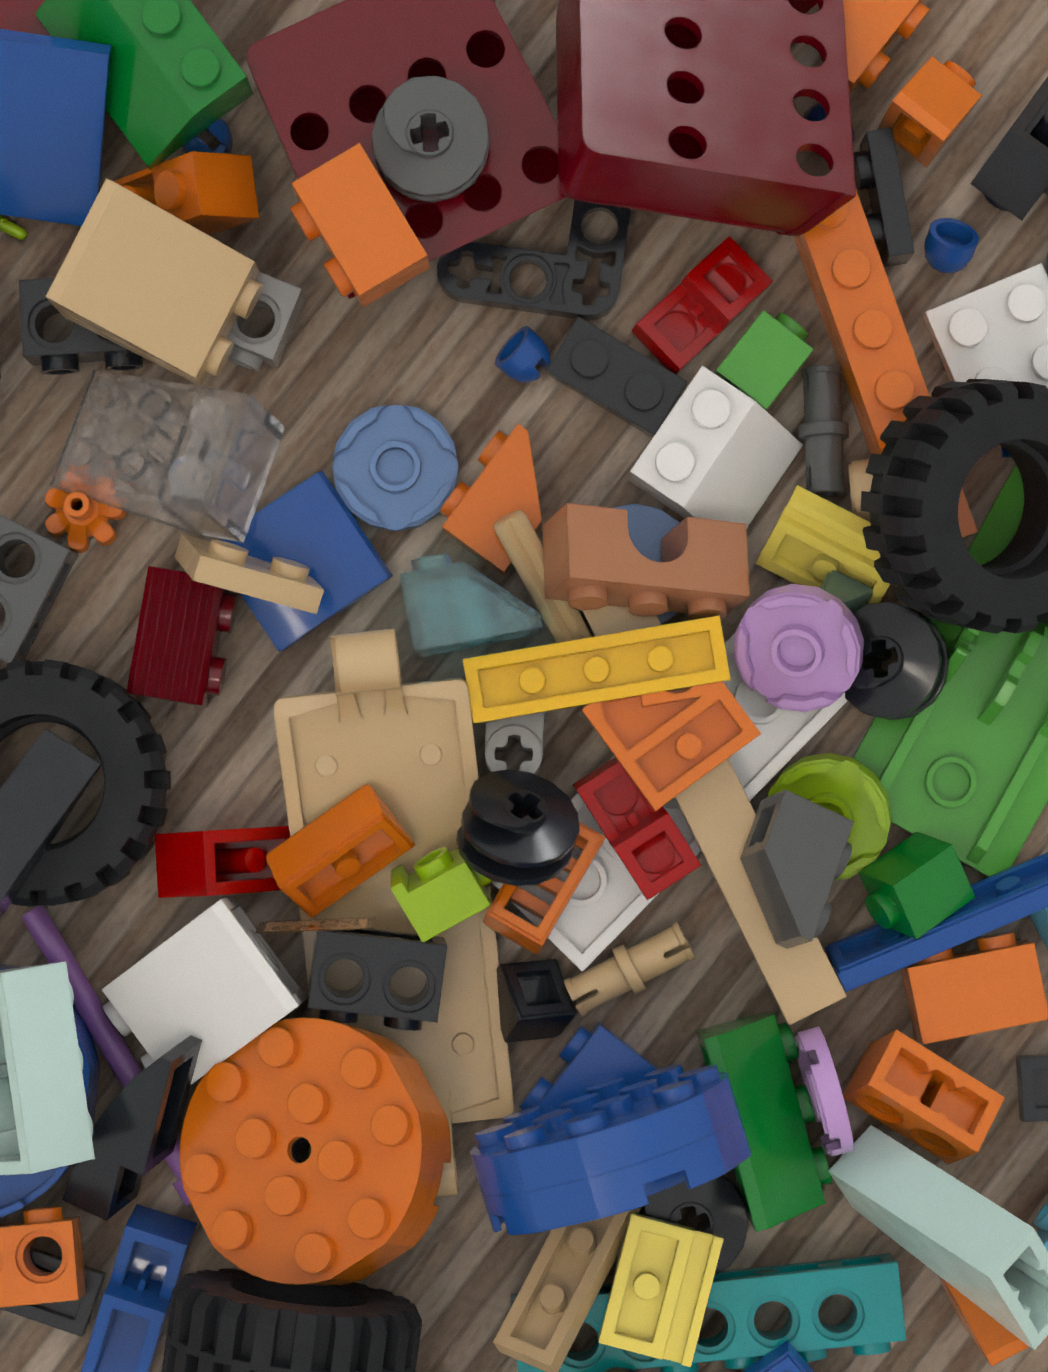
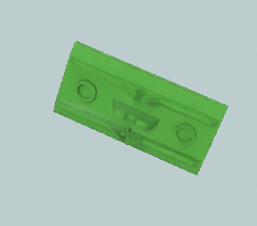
(979, 754)

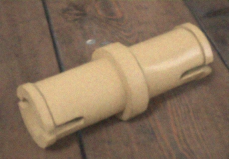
(629, 969)

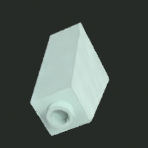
(951, 1230)

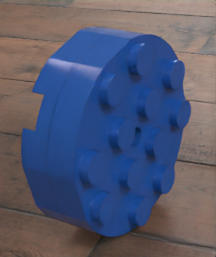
(609, 1149)

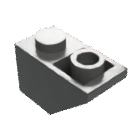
(792, 863)

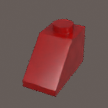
(216, 861)

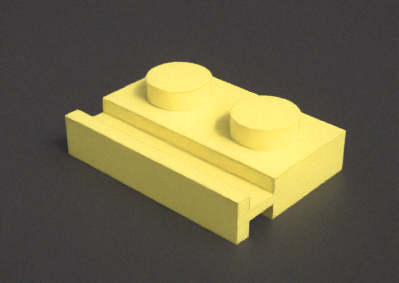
(819, 538)
(660, 1289)

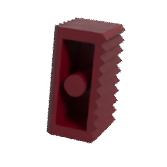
(180, 638)

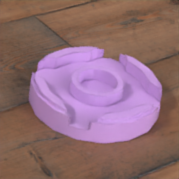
(798, 647)
(824, 1091)

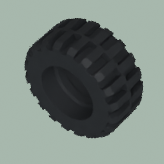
(918, 498)
(131, 769)
(259, 1325)

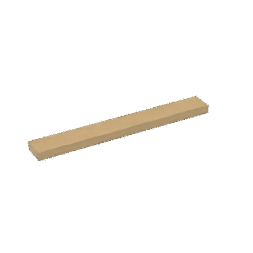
(720, 823)

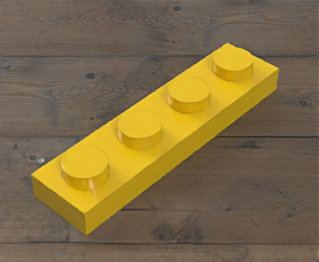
(596, 669)

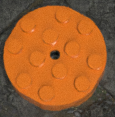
(314, 1153)

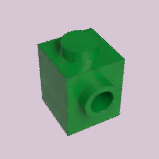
(916, 885)

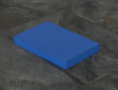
(51, 125)

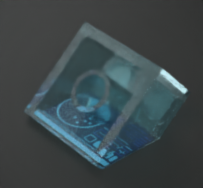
(461, 608)

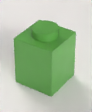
(766, 358)

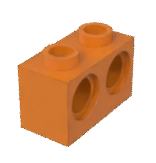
(923, 1097)
(25, 1283)

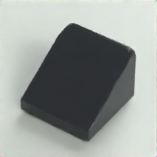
(532, 1000)

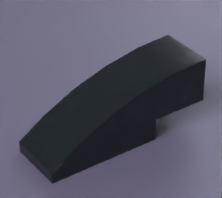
(134, 1133)

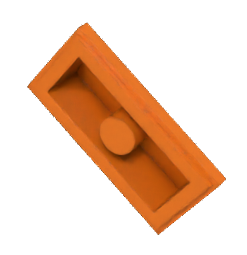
(338, 851)

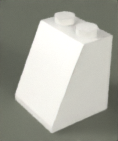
(206, 983)

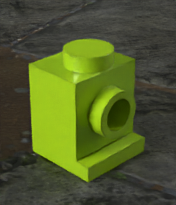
(439, 892)

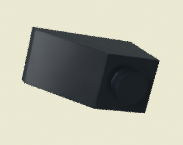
(1019, 165)

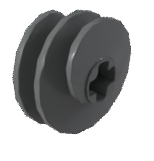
(398, 139)

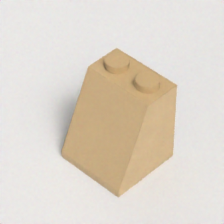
(155, 284)

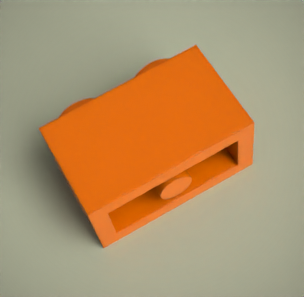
(359, 226)
(975, 989)

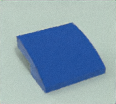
(320, 532)

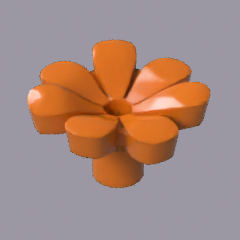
(80, 524)

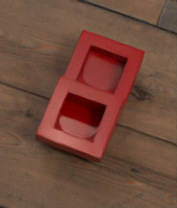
(702, 306)
(641, 837)

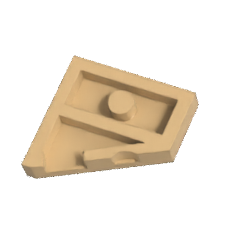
(232, 569)

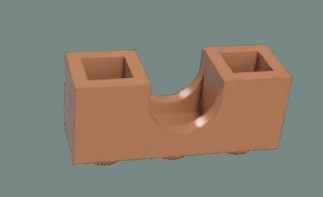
(597, 565)

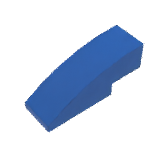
(139, 1292)

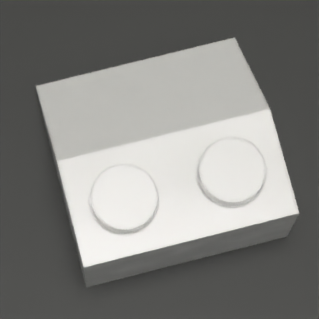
(715, 454)

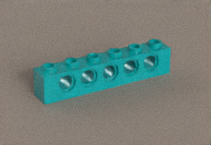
(870, 1328)

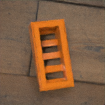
(522, 931)

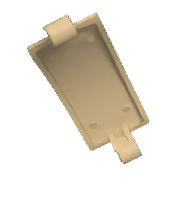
(422, 761)

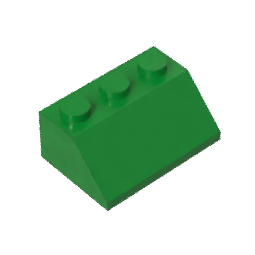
(165, 67)
(783, 1170)

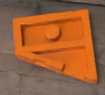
(672, 736)

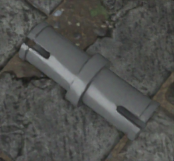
(823, 430)

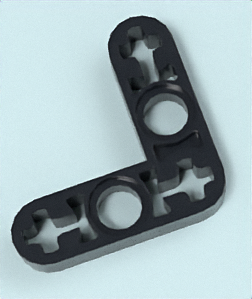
(559, 269)

